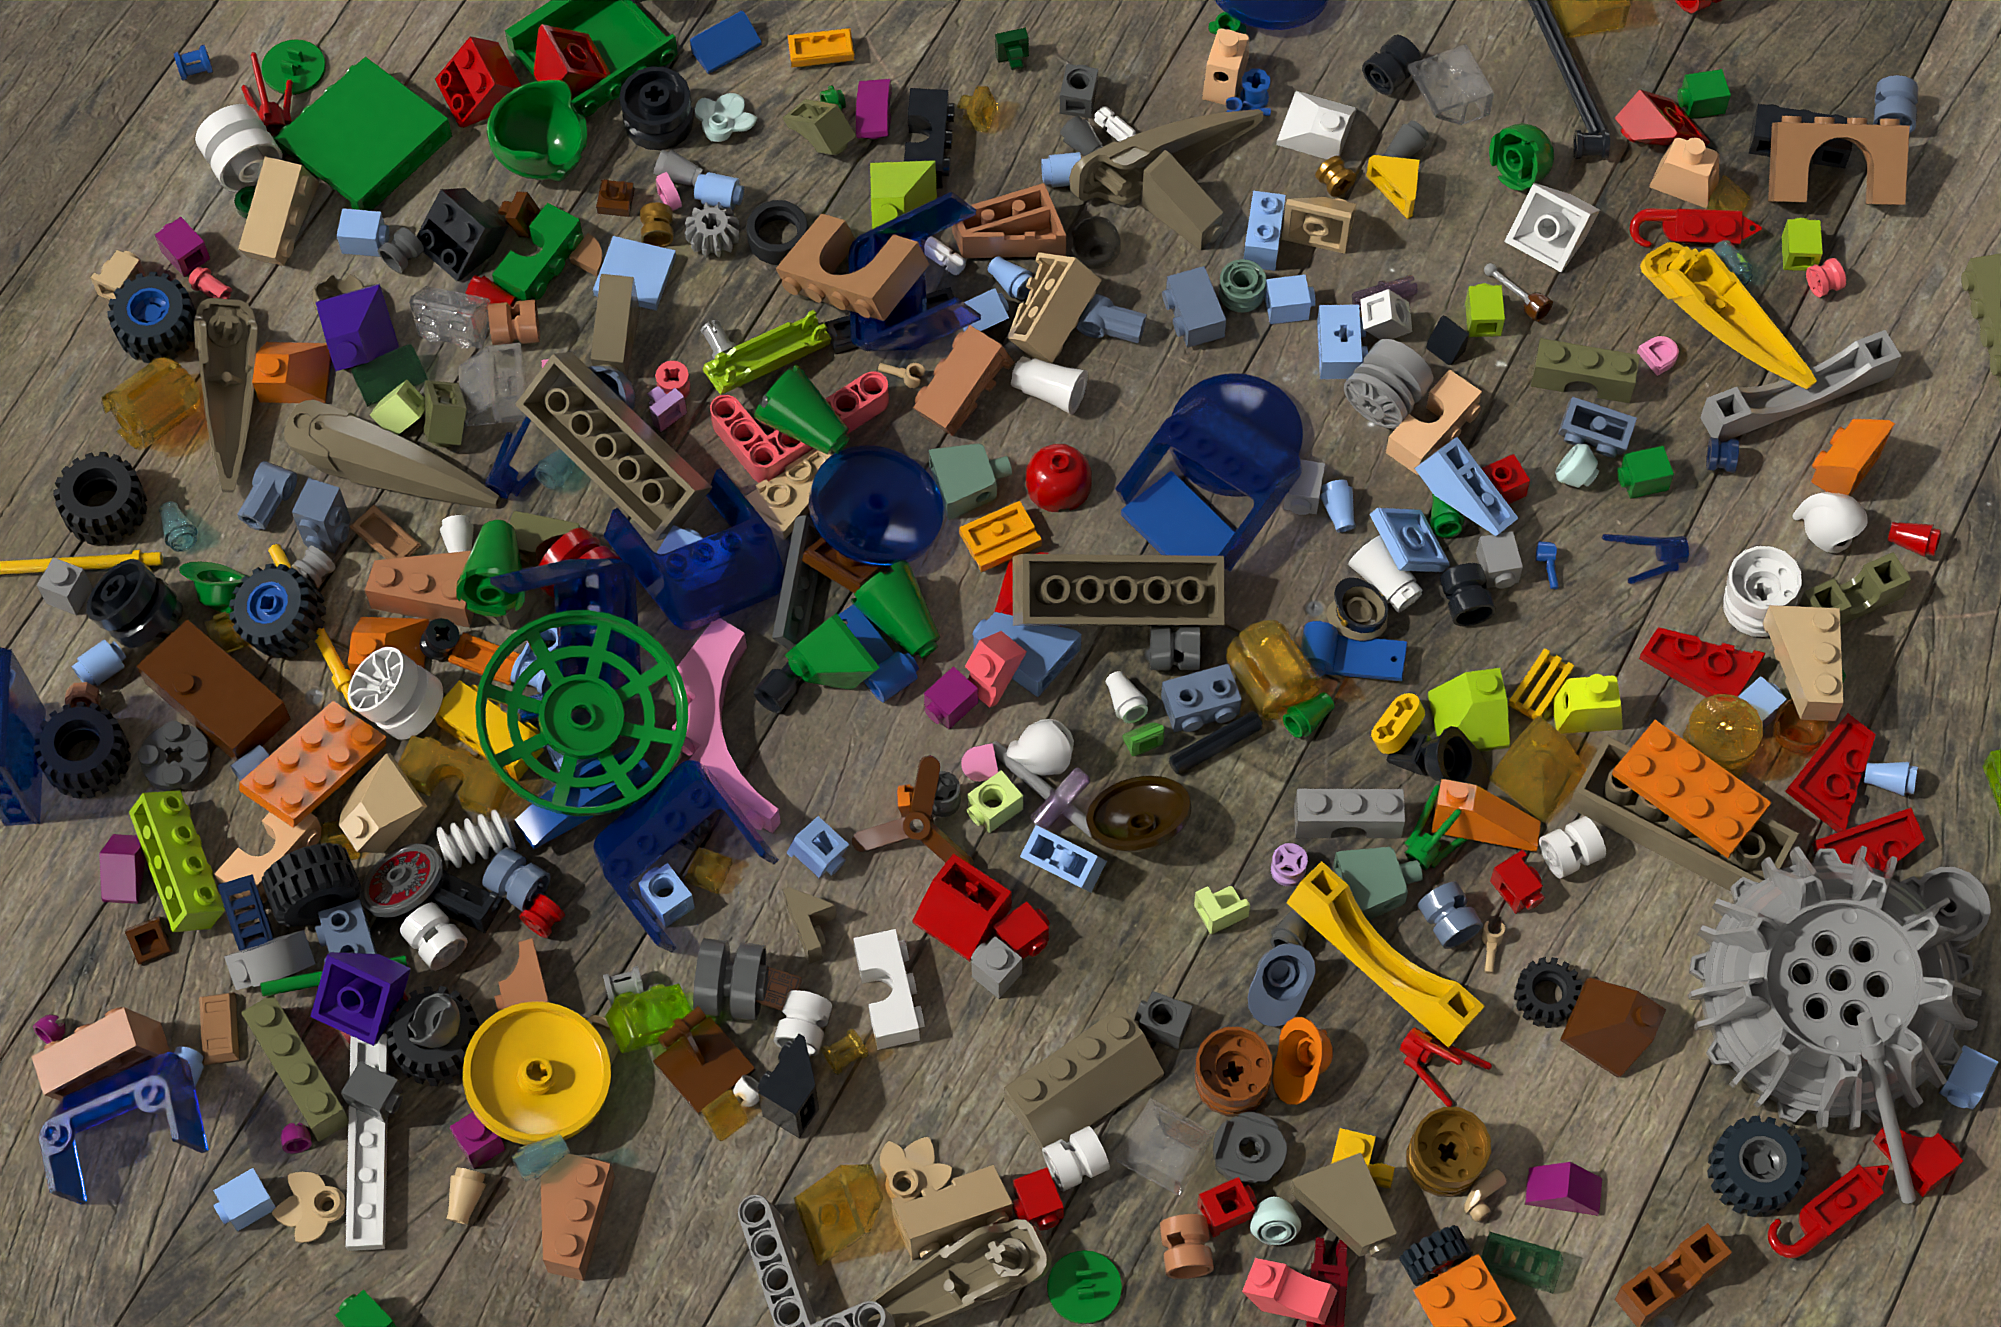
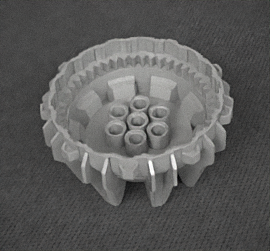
(1762, 1013)

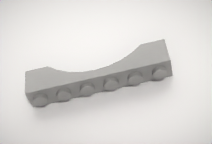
(1751, 408)

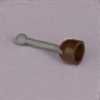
(1535, 305)

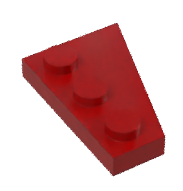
(1700, 664)
(1832, 775)
(1883, 837)

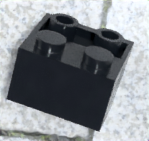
(460, 232)
(790, 1092)

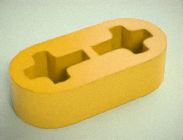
(1398, 723)

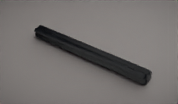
(1568, 66)

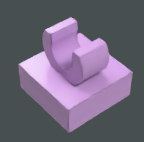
(665, 407)

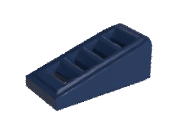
(251, 934)

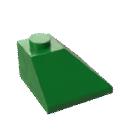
(831, 656)

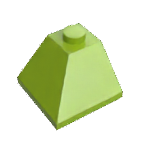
(900, 188)
(1476, 706)

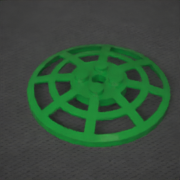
(585, 693)

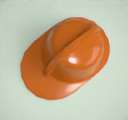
(1300, 1058)

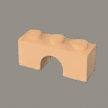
(1453, 403)
(286, 841)

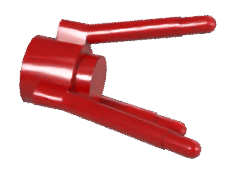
(270, 113)
(1422, 1047)

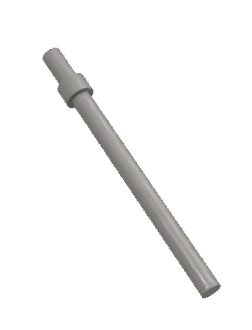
(1873, 1050)

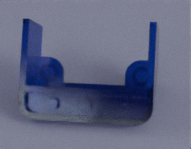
(151, 1085)

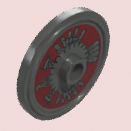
(401, 880)

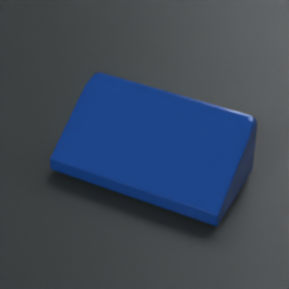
(724, 42)

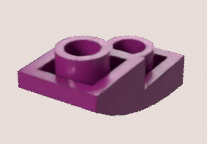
(873, 108)

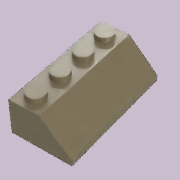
(1084, 1080)

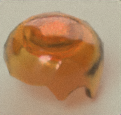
(1797, 734)

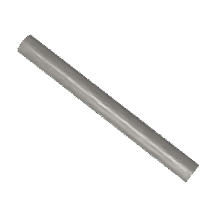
(1038, 785)

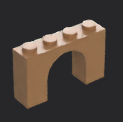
(1882, 145)
(869, 291)

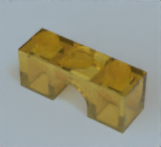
(429, 763)

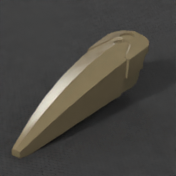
(1118, 168)
(226, 353)
(375, 457)
(967, 1274)

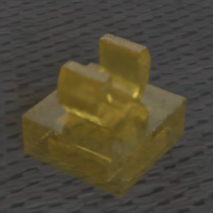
(979, 108)
(223, 634)
(708, 870)

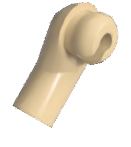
(1480, 1191)

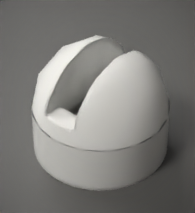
(747, 1090)

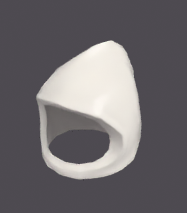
(1831, 520)
(1043, 748)

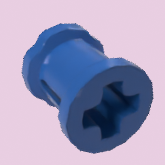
(187, 70)
(1255, 87)

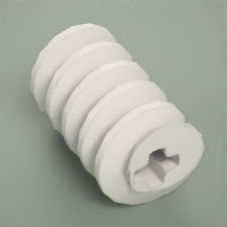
(475, 839)

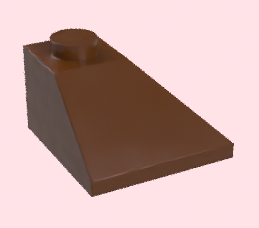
(1612, 1025)

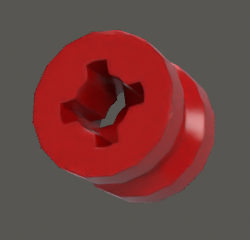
(542, 915)

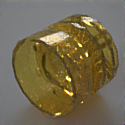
(1725, 731)

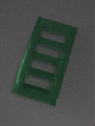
(1539, 1253)

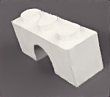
(895, 1018)

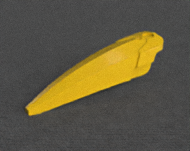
(1724, 307)

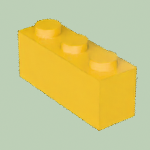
(459, 719)

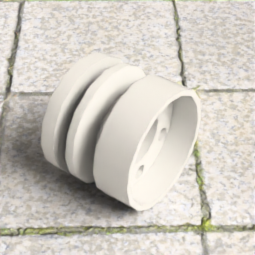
(1754, 582)

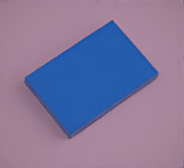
(1177, 520)

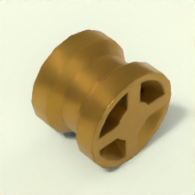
(1335, 176)

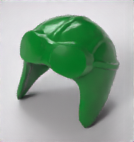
(538, 131)

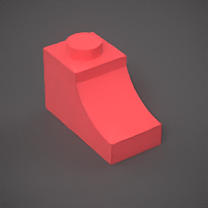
(993, 666)
(1288, 1293)

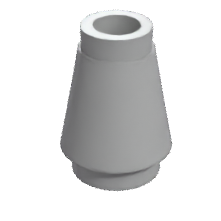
(678, 168)

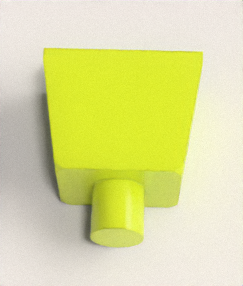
(1588, 705)

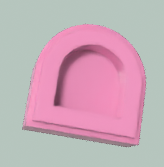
(667, 191)
(1659, 353)
(979, 762)

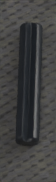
(1215, 742)

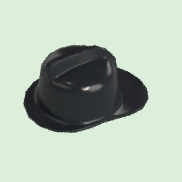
(1455, 759)

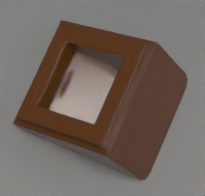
(148, 940)

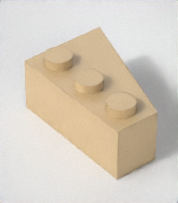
(277, 211)
(1053, 305)
(951, 1212)

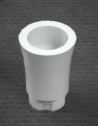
(1050, 383)
(1380, 571)

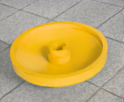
(536, 1072)

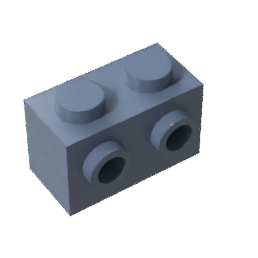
(1194, 307)
(1597, 427)
(321, 516)
(1201, 698)
(345, 929)

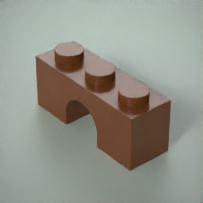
(1674, 1277)

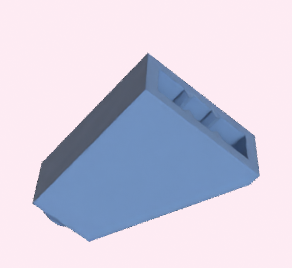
(1047, 649)

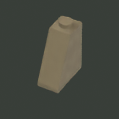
(1180, 201)
(615, 322)
(1348, 1204)

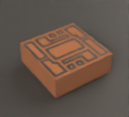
(778, 986)

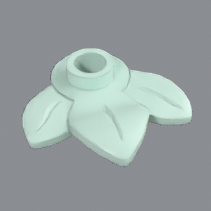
(723, 116)

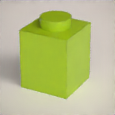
(1801, 244)
(1484, 310)

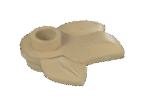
(914, 1165)
(305, 1206)

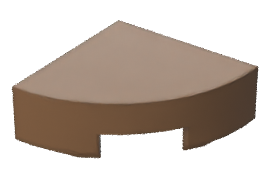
(588, 255)

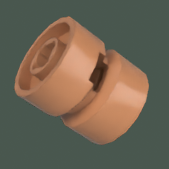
(514, 322)
(1186, 1246)

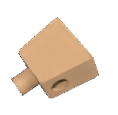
(1229, 56)
(1688, 171)

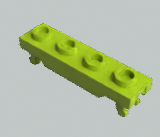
(766, 353)

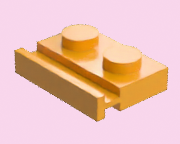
(1000, 536)

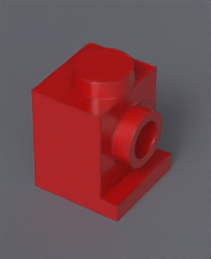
(1518, 883)
(1232, 1193)

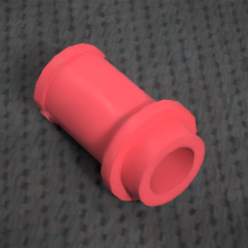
(203, 280)

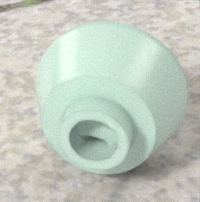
(1578, 467)
(1275, 1221)

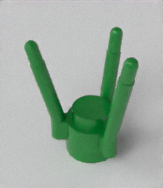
(1426, 847)

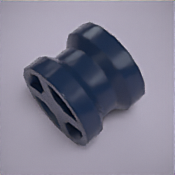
(1722, 455)

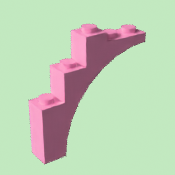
(705, 678)

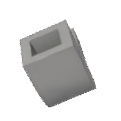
(270, 960)

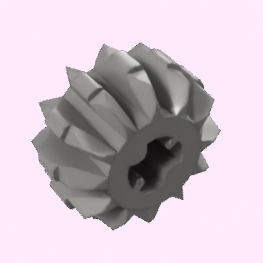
(712, 230)

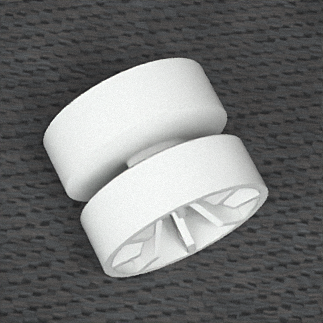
(236, 145)
(395, 693)

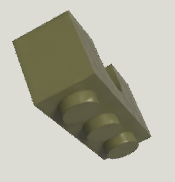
(1563, 362)
(1874, 587)

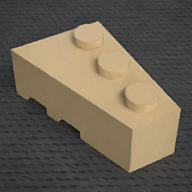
(1811, 657)

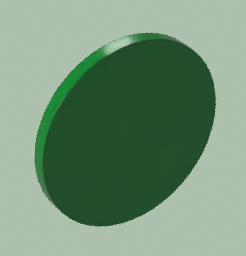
(293, 61)
(1084, 1287)

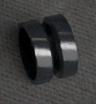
(656, 108)
(131, 603)

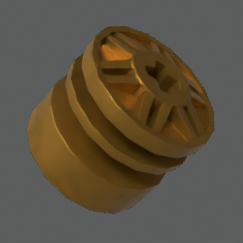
(1455, 1132)

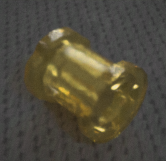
(851, 1041)

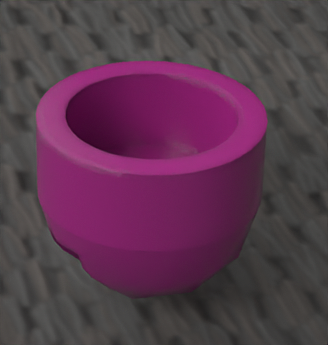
(49, 1030)
(295, 1138)

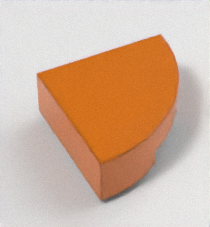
(904, 795)

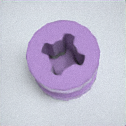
(1289, 856)

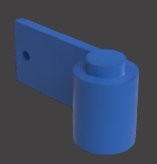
(1349, 657)
(895, 669)

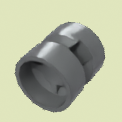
(1174, 648)

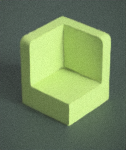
(399, 408)
(1220, 908)

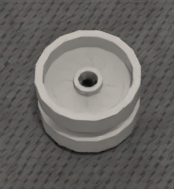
(1968, 901)

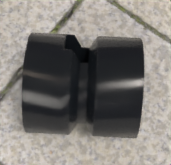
(1389, 68)
(1468, 596)

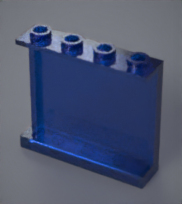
(19, 722)

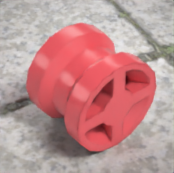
(1826, 277)
(673, 369)

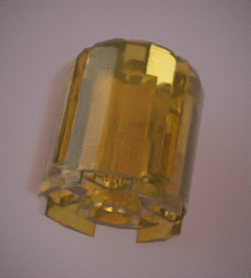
(152, 402)
(1272, 668)

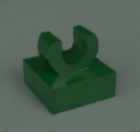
(1012, 47)

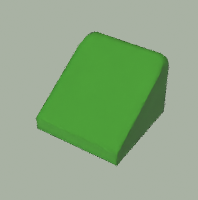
(1144, 738)

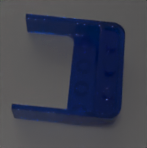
(910, 322)
(1230, 451)
(711, 574)
(584, 585)
(657, 825)

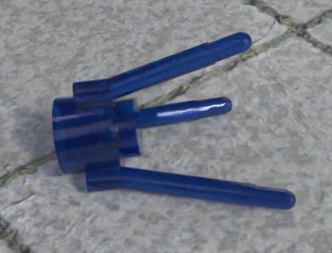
(504, 477)
(1668, 549)

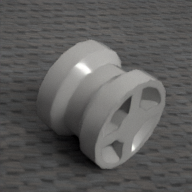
(314, 565)

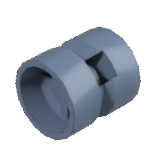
(1896, 100)
(512, 876)
(1448, 911)

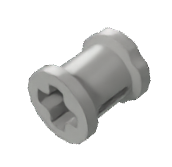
(623, 983)

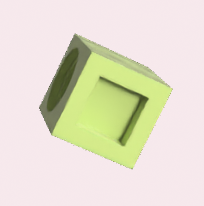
(999, 789)

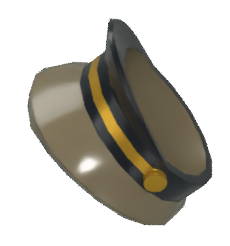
(1358, 610)

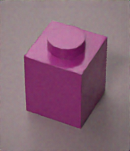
(182, 246)
(950, 698)
(476, 1140)

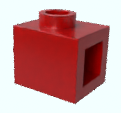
(1508, 478)
(1024, 930)
(1037, 1199)

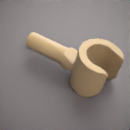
(913, 368)
(1491, 942)

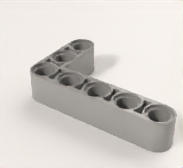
(783, 1263)

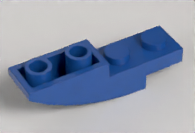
(544, 825)

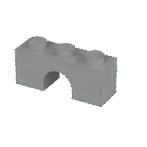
(1325, 810)

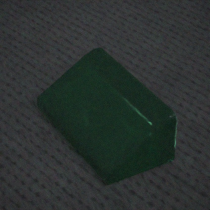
(387, 372)

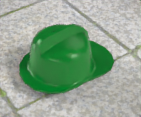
(213, 583)

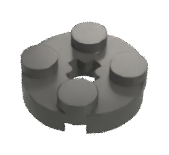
(170, 739)
(1239, 1131)

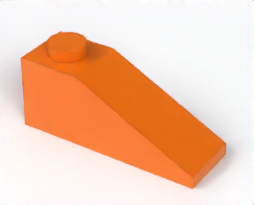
(1484, 817)

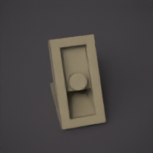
(806, 915)

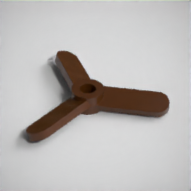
(921, 809)

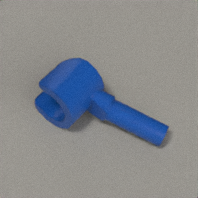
(1235, 103)
(1547, 553)

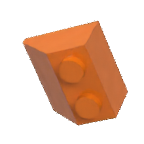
(1851, 456)

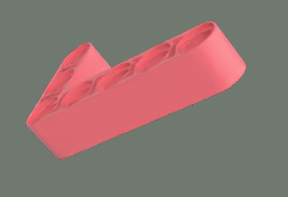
(773, 446)

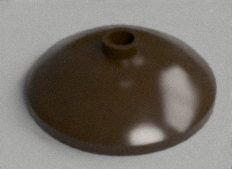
(1138, 813)

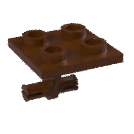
(702, 1060)

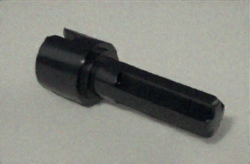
(777, 688)

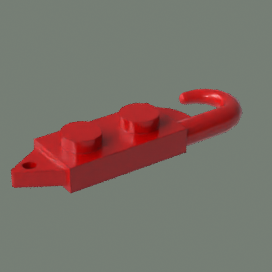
(1695, 225)
(1832, 1209)

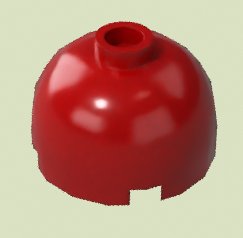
(1058, 478)

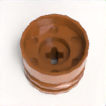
(1235, 1051)

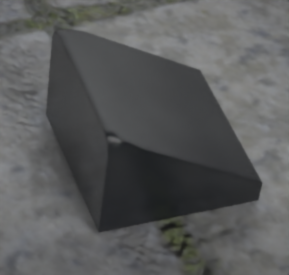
(1447, 340)
(1410, 756)

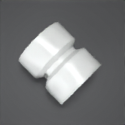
(1576, 845)
(433, 936)
(804, 1016)
(1075, 1158)

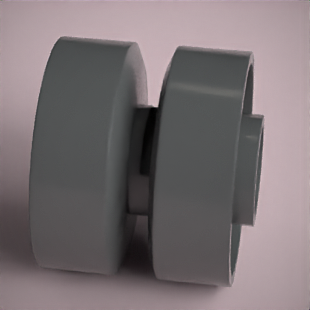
(721, 978)

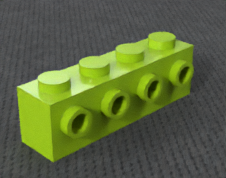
(177, 861)

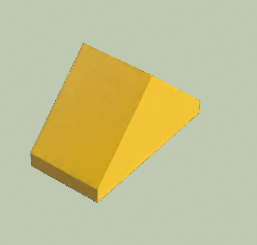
(1396, 180)

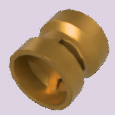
(656, 221)

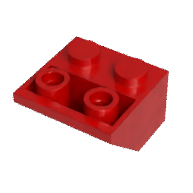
(476, 80)
(962, 907)

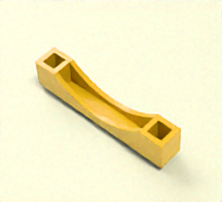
(1434, 1001)

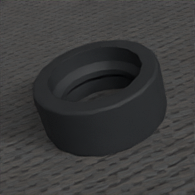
(770, 212)

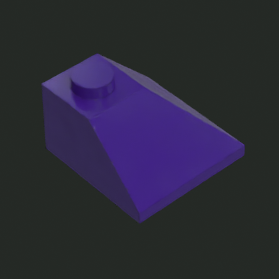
(357, 326)
(359, 993)

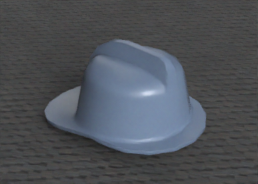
(1280, 984)

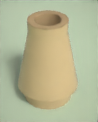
(464, 1194)

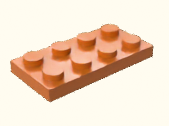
(312, 764)
(1691, 788)

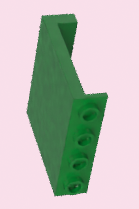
(618, 30)
(365, 135)

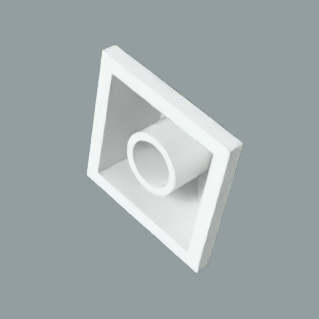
(1316, 126)
(1551, 226)

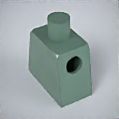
(966, 477)
(1376, 878)

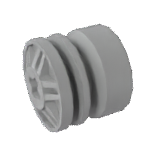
(1388, 383)

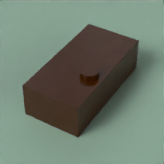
(213, 691)

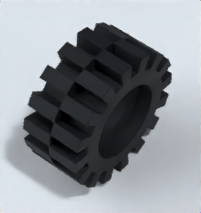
(1551, 972)

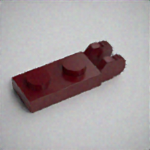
(1332, 1274)

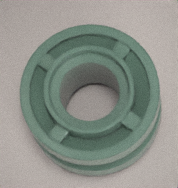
(1242, 298)

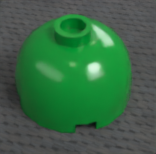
(1521, 155)

